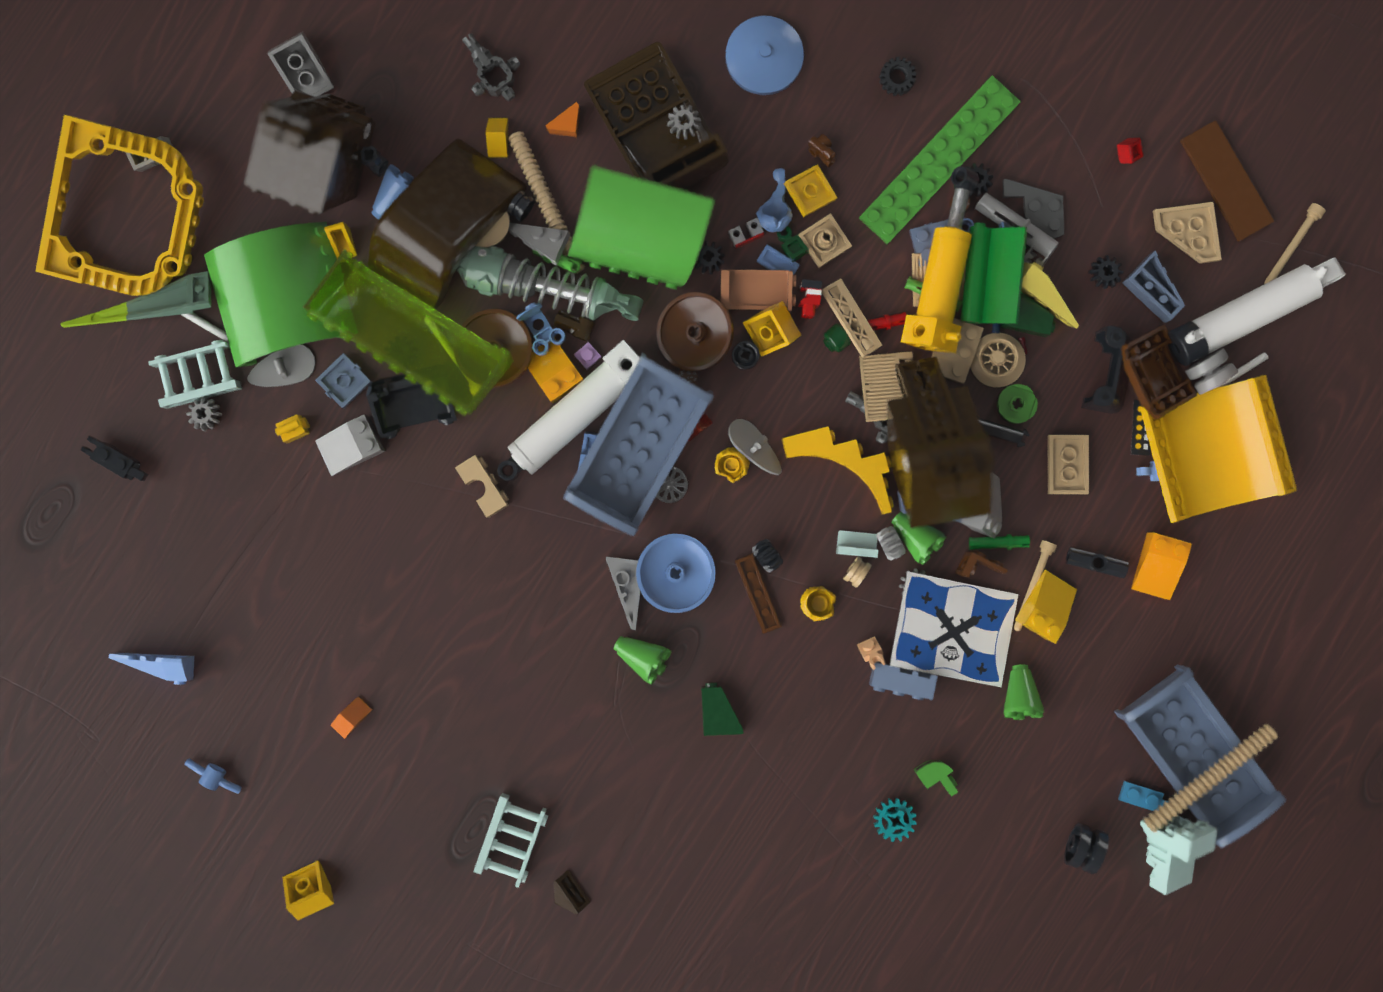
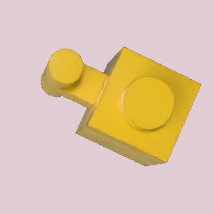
(292, 428)

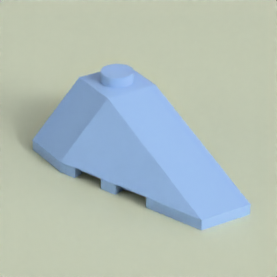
(168, 667)

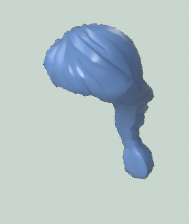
(775, 213)

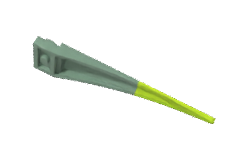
(176, 298)

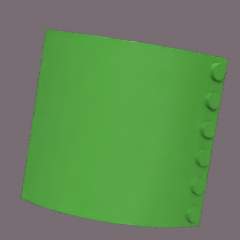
(640, 228)
(265, 284)

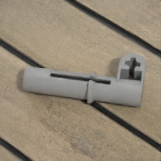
(1039, 242)

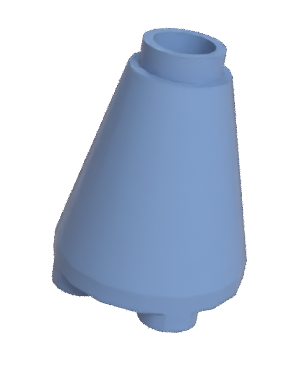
(390, 188)

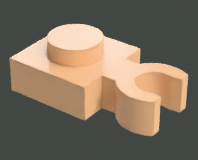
(871, 651)

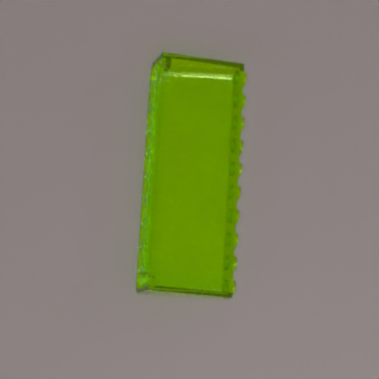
(407, 334)

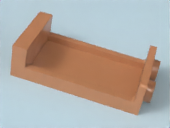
(757, 288)

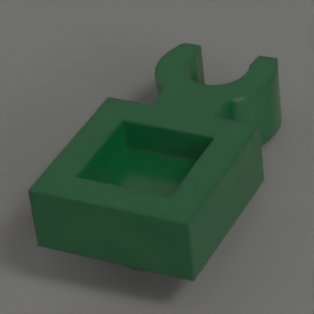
(792, 246)

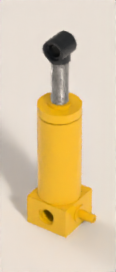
(933, 324)

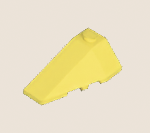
(1038, 285)

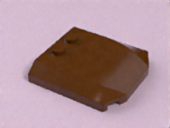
(1155, 373)

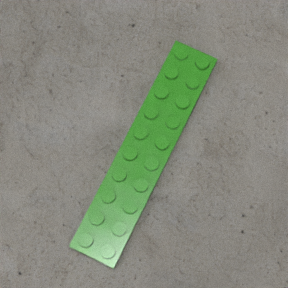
(939, 159)

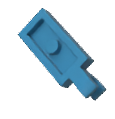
(1141, 796)

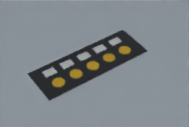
(1140, 443)

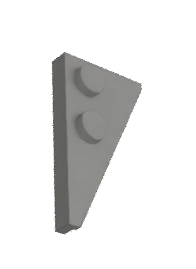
(546, 241)
(624, 577)

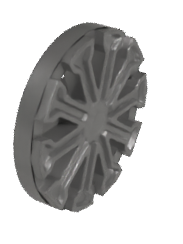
(670, 485)

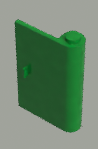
(993, 275)

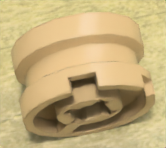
(857, 572)

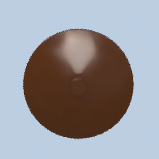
(504, 331)
(695, 331)

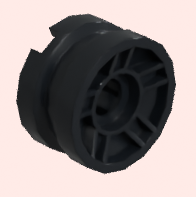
(521, 206)
(743, 363)

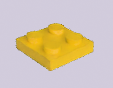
(810, 190)

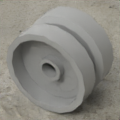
(1211, 371)

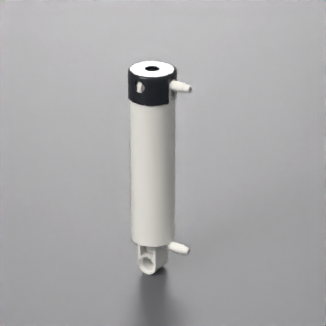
(1252, 311)

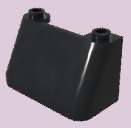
(1112, 395)
(401, 404)

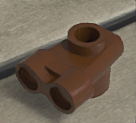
(821, 148)

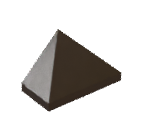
(569, 893)

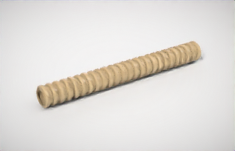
(538, 186)
(1210, 778)

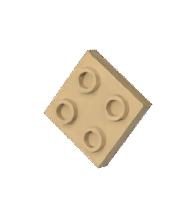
(825, 240)

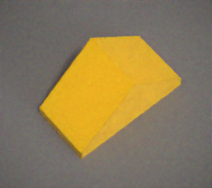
(497, 137)
(340, 238)

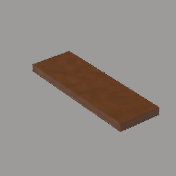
(1226, 180)

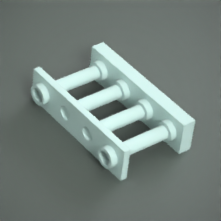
(208, 388)
(490, 843)

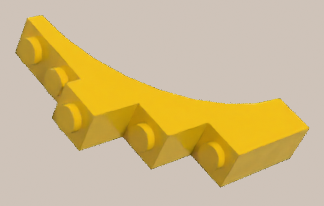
(870, 469)

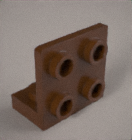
(968, 564)

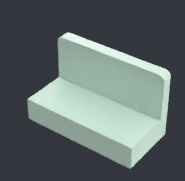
(857, 544)

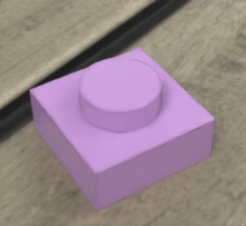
(587, 355)

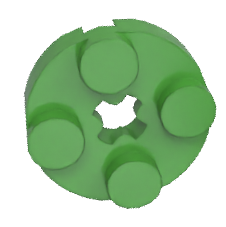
(1021, 414)

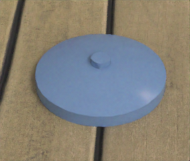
(764, 55)
(675, 573)

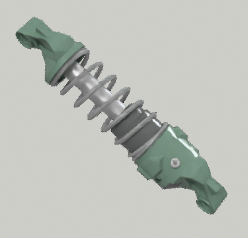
(498, 273)

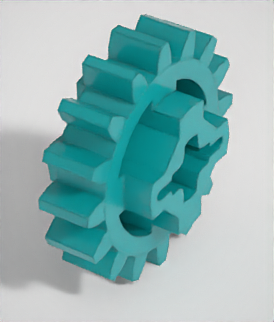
(891, 826)

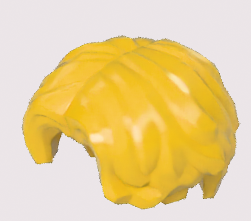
(731, 464)
(818, 603)

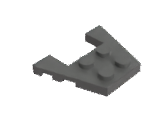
(1040, 206)

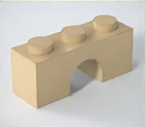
(493, 499)

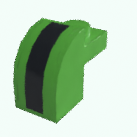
(934, 771)

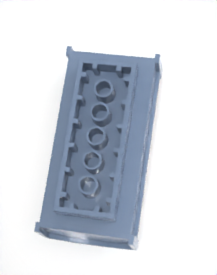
(637, 446)
(1189, 736)

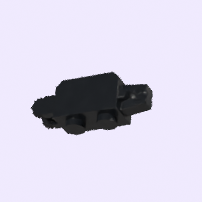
(115, 460)

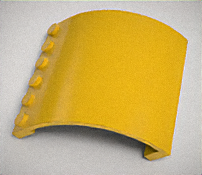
(1220, 450)

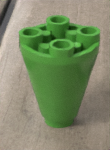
(918, 540)
(643, 657)
(1022, 695)

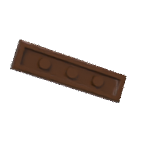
(758, 593)

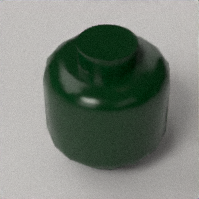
(836, 338)

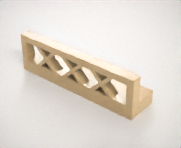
(853, 315)

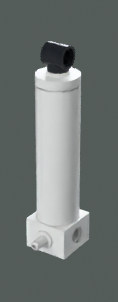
(571, 413)

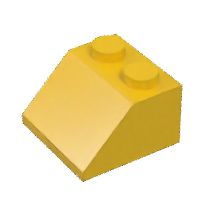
(772, 328)
(307, 891)

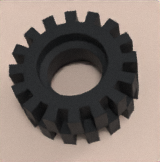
(903, 66)

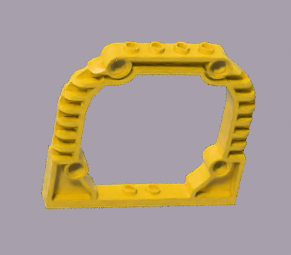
(58, 256)

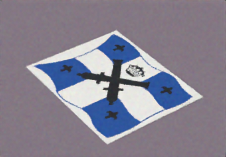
(954, 629)

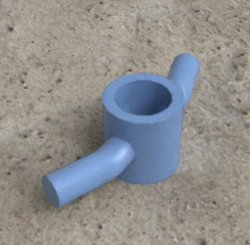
(212, 776)

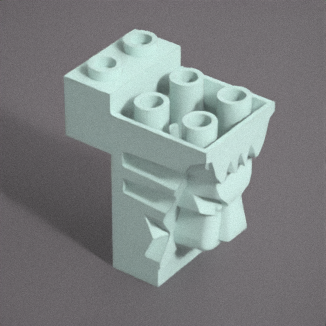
(1174, 851)

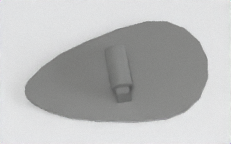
(283, 367)
(753, 446)

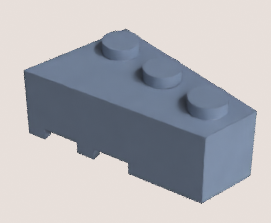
(1154, 288)
(903, 681)

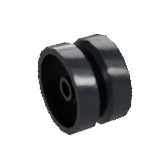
(1086, 848)

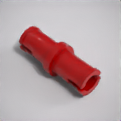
(887, 321)

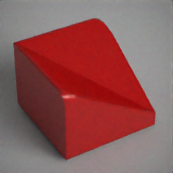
(1130, 150)

